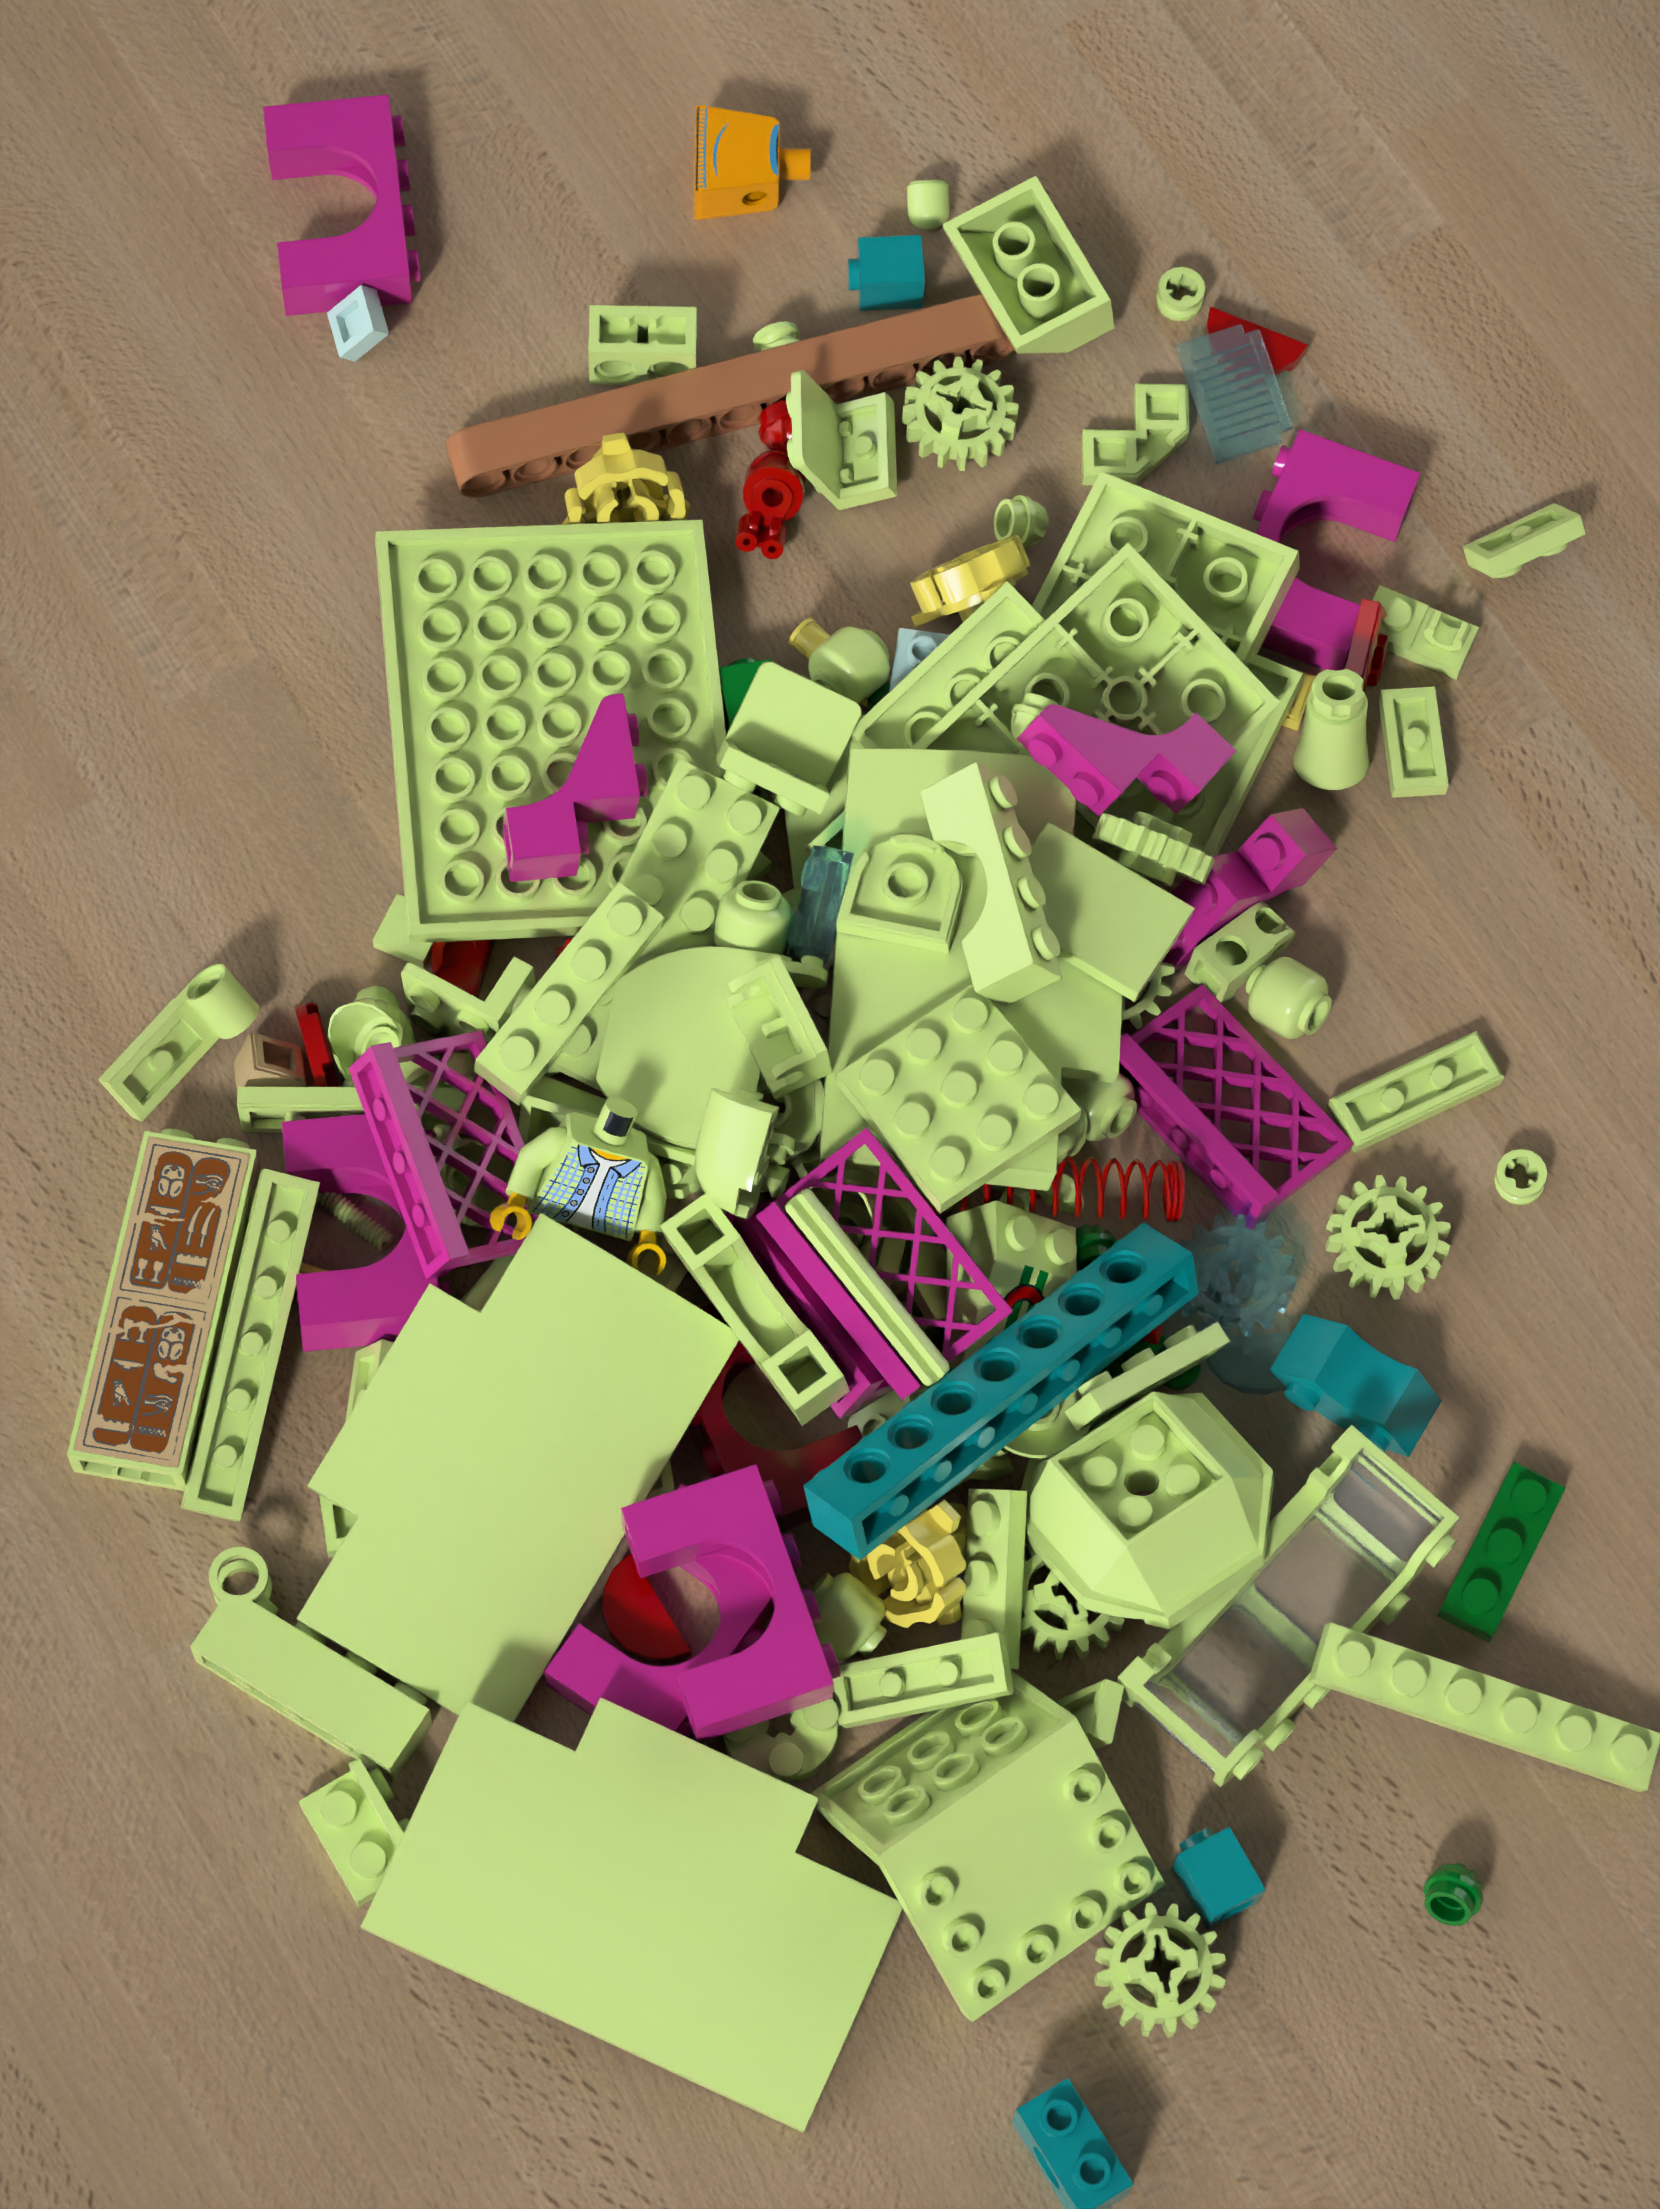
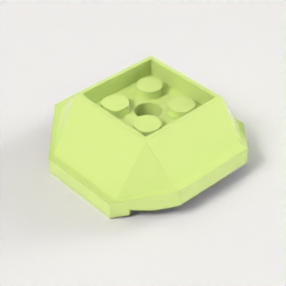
(1157, 1551)

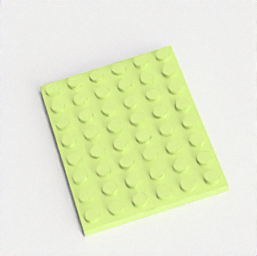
(494, 680)

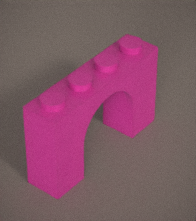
(356, 142)
(1329, 484)
(363, 1302)
(737, 1521)
(595, 1669)

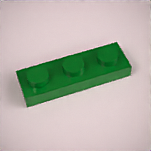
(1501, 1552)

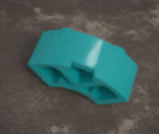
(1355, 1384)

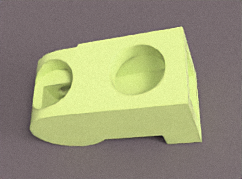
(1237, 950)

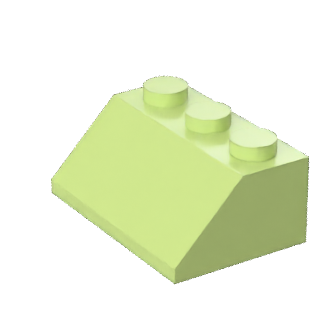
(1031, 271)

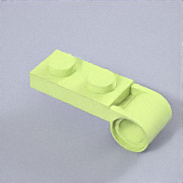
(177, 1038)

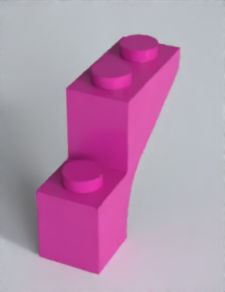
(1104, 759)
(603, 785)
(1271, 861)

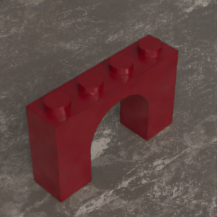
(730, 1452)

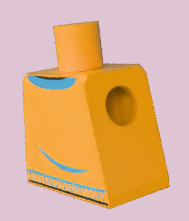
(741, 163)

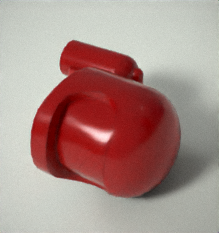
(771, 495)

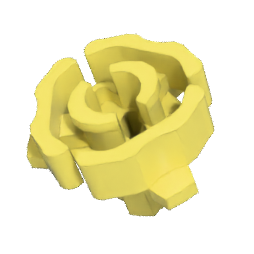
(624, 487)
(969, 580)
(922, 1565)

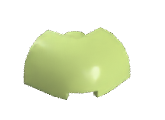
(734, 1149)

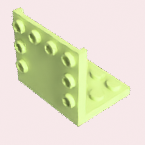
(994, 1838)

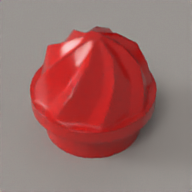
(775, 426)

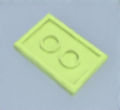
(1104, 913)

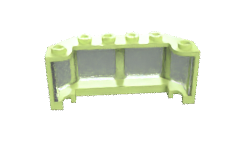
(1332, 1555)

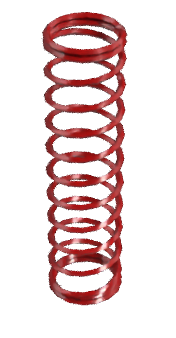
(1172, 1188)

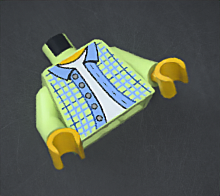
(593, 1178)

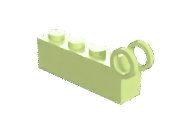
(303, 1677)

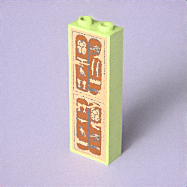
(164, 1309)

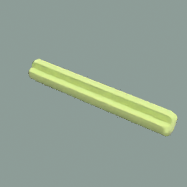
(867, 1287)

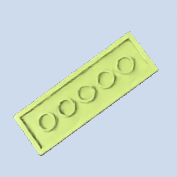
(685, 860)

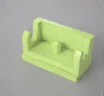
(778, 1028)

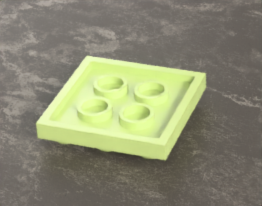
(957, 1097)

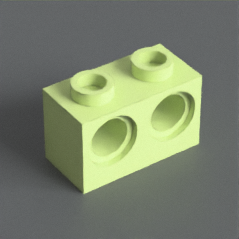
(640, 342)

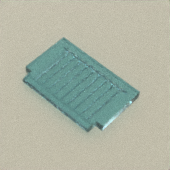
(1234, 392)

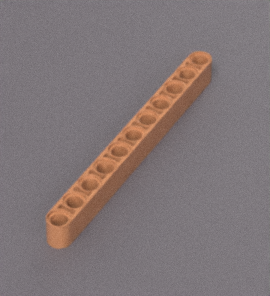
(722, 395)

